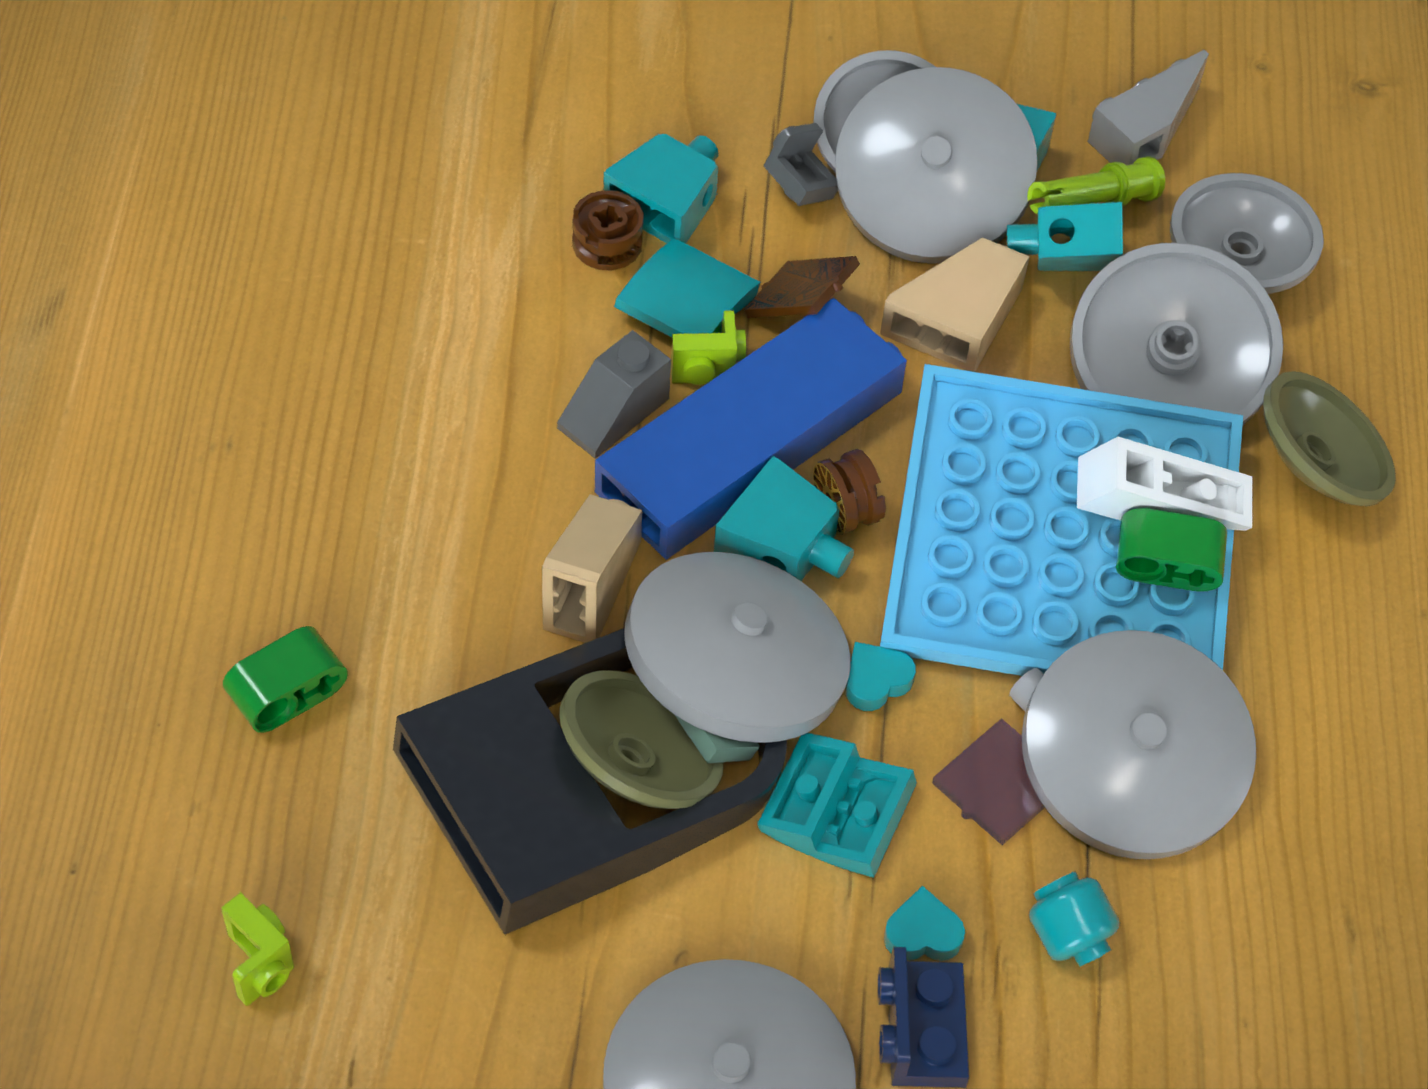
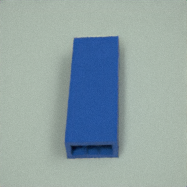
(774, 402)

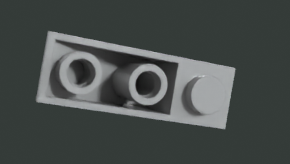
(1148, 114)

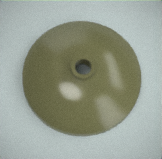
(1327, 440)
(634, 742)

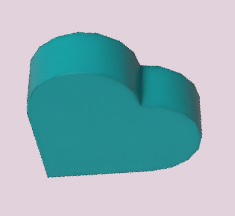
(878, 675)
(925, 928)

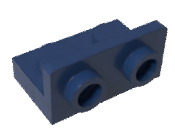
(925, 1022)

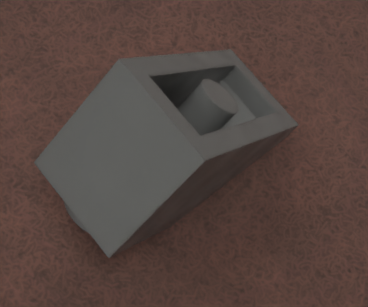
(616, 394)

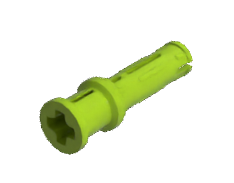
(1112, 183)

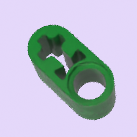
(1171, 549)
(285, 679)

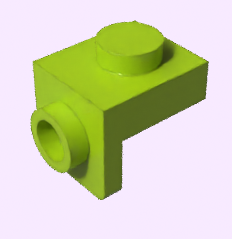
(704, 356)
(262, 939)

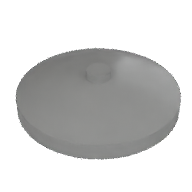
(935, 163)
(1178, 330)
(737, 647)
(1138, 744)
(728, 1030)

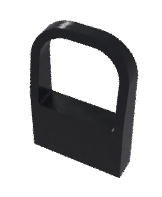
(524, 806)

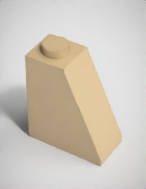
(957, 303)
(589, 567)

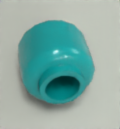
(1074, 919)

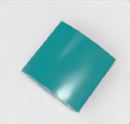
(685, 291)
(837, 804)

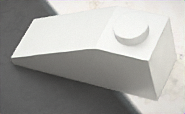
(1136, 475)

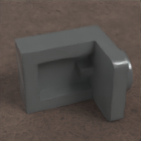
(798, 168)

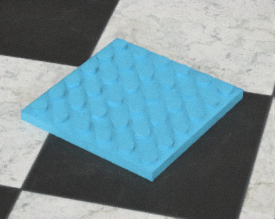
(990, 535)

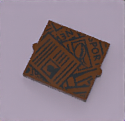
(801, 287)

